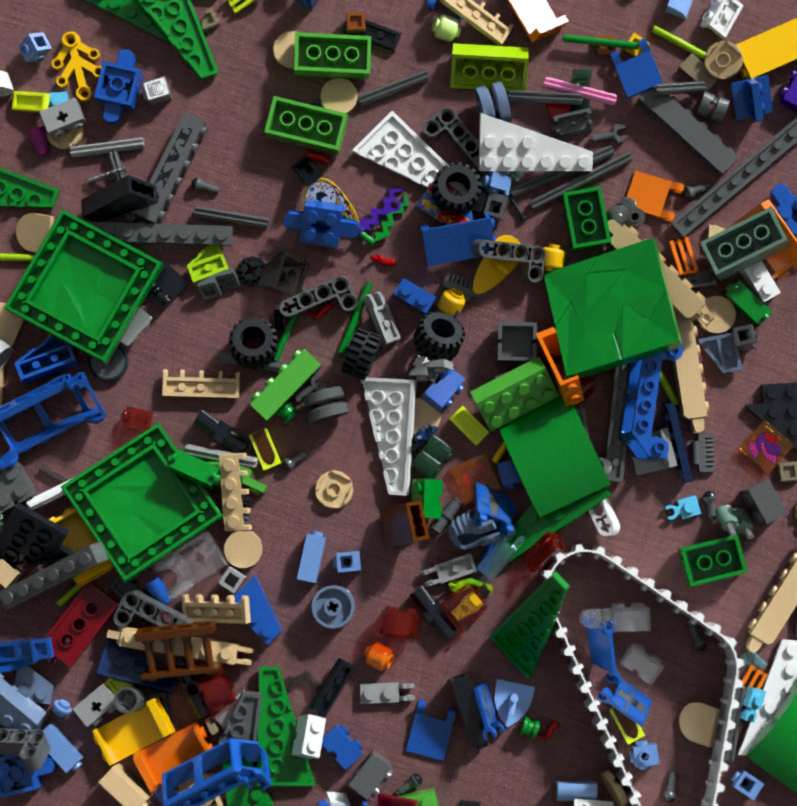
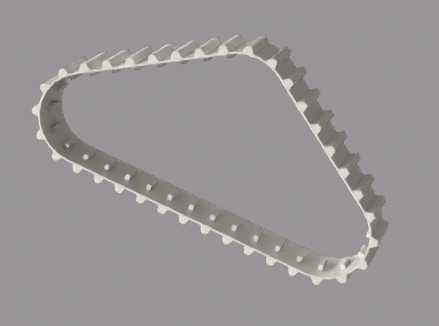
(727, 700)

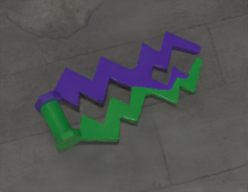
(388, 211)

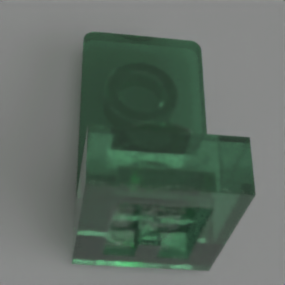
(581, 77)

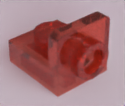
(136, 418)

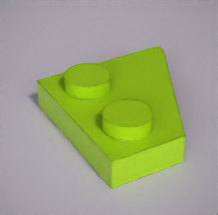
(207, 264)

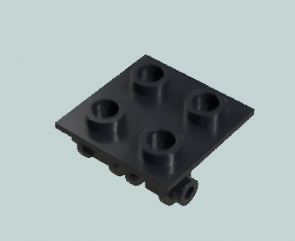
(167, 286)

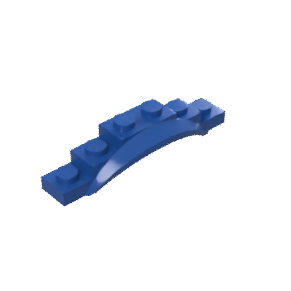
(23, 653)

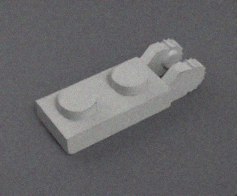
(382, 318)
(451, 569)
(384, 692)

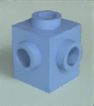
(34, 47)
(650, 758)

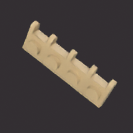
(480, 19)
(201, 386)
(232, 492)
(219, 611)

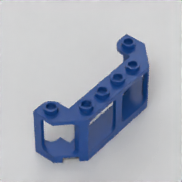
(34, 399)
(640, 407)
(220, 783)

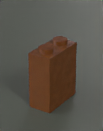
(404, 524)

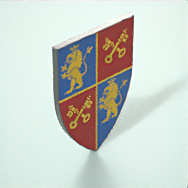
(428, 205)

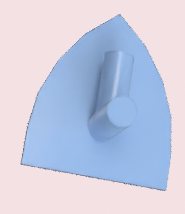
(512, 700)

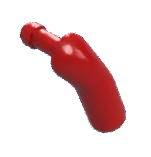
(317, 156)
(383, 261)
(323, 310)
(550, 730)

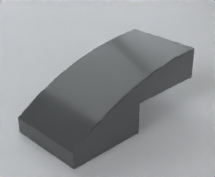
(215, 284)

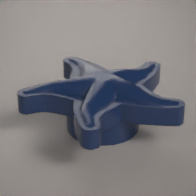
(423, 435)

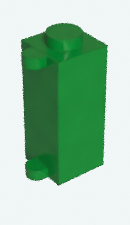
(747, 303)
(194, 469)

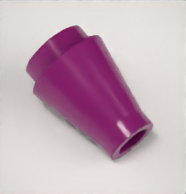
(39, 139)

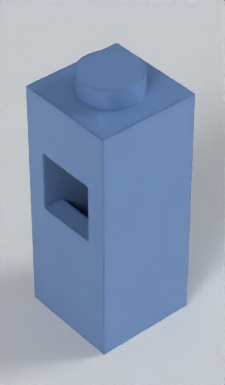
(311, 557)
(62, 749)

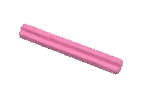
(588, 93)

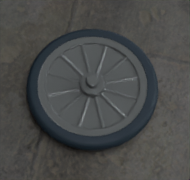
(114, 369)

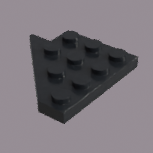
(779, 409)
(31, 539)

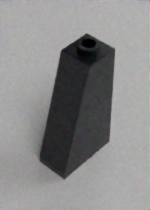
(119, 198)
(469, 709)

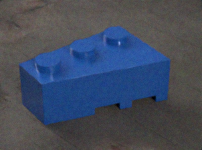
(46, 360)
(262, 616)

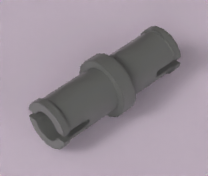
(447, 515)

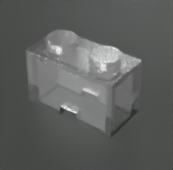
(636, 659)

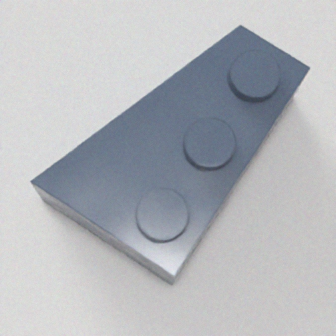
(18, 711)

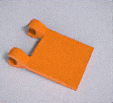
(651, 194)

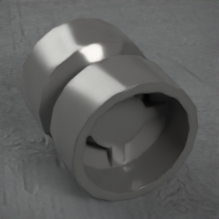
(718, 110)
(130, 699)

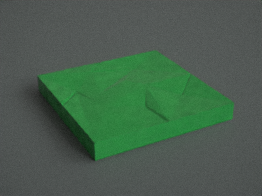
(84, 287)
(612, 309)
(140, 505)

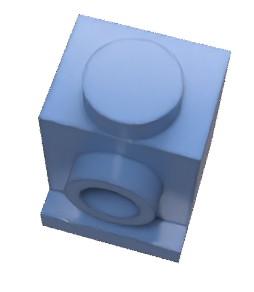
(496, 183)
(355, 564)
(752, 787)

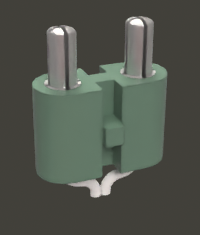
(735, 519)

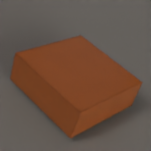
(355, 22)
(605, 51)

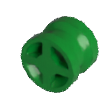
(287, 412)
(529, 728)

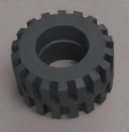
(459, 174)
(250, 329)
(439, 336)
(361, 353)

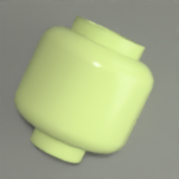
(446, 28)

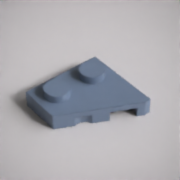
(723, 352)
(34, 685)

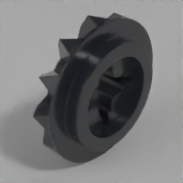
(242, 269)

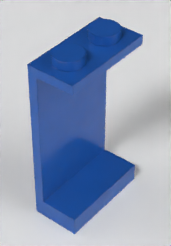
(454, 241)

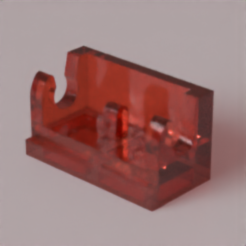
(542, 550)

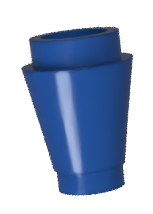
(158, 590)

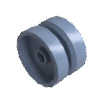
(493, 104)
(333, 618)

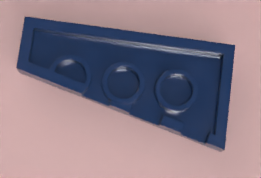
(676, 436)
(127, 667)

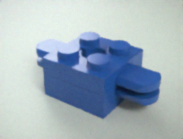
(118, 86)
(786, 206)
(321, 223)
(15, 777)

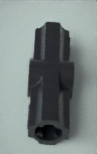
(221, 432)
(433, 613)
(196, 700)

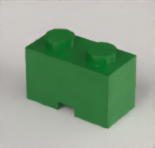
(428, 492)

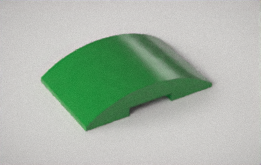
(554, 456)
(777, 744)

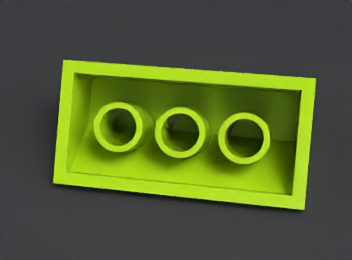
(488, 64)

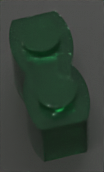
(432, 457)

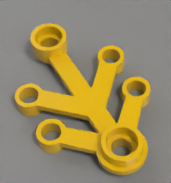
(76, 63)

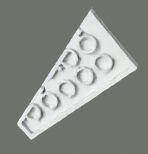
(515, 148)
(403, 152)
(392, 421)
(777, 686)

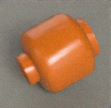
(379, 656)

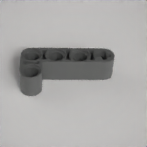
(449, 128)
(508, 250)
(316, 301)
(140, 609)
(26, 743)

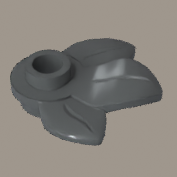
(623, 213)

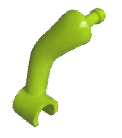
(456, 584)

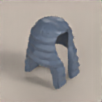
(466, 534)

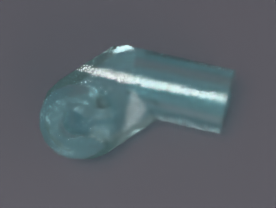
(753, 658)

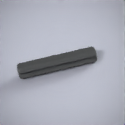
(679, 88)

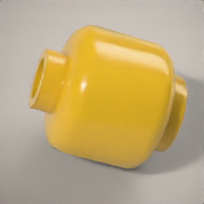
(554, 257)
(451, 302)

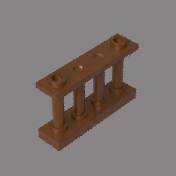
(184, 632)

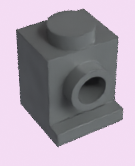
(496, 200)
(745, 338)

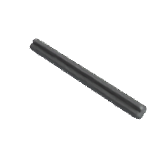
(550, 176)
(580, 181)

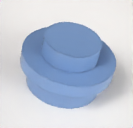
(61, 708)

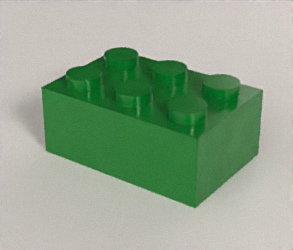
(586, 219)
(712, 560)

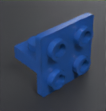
(752, 98)

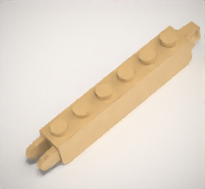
(681, 295)
(688, 376)
(776, 610)
(222, 651)

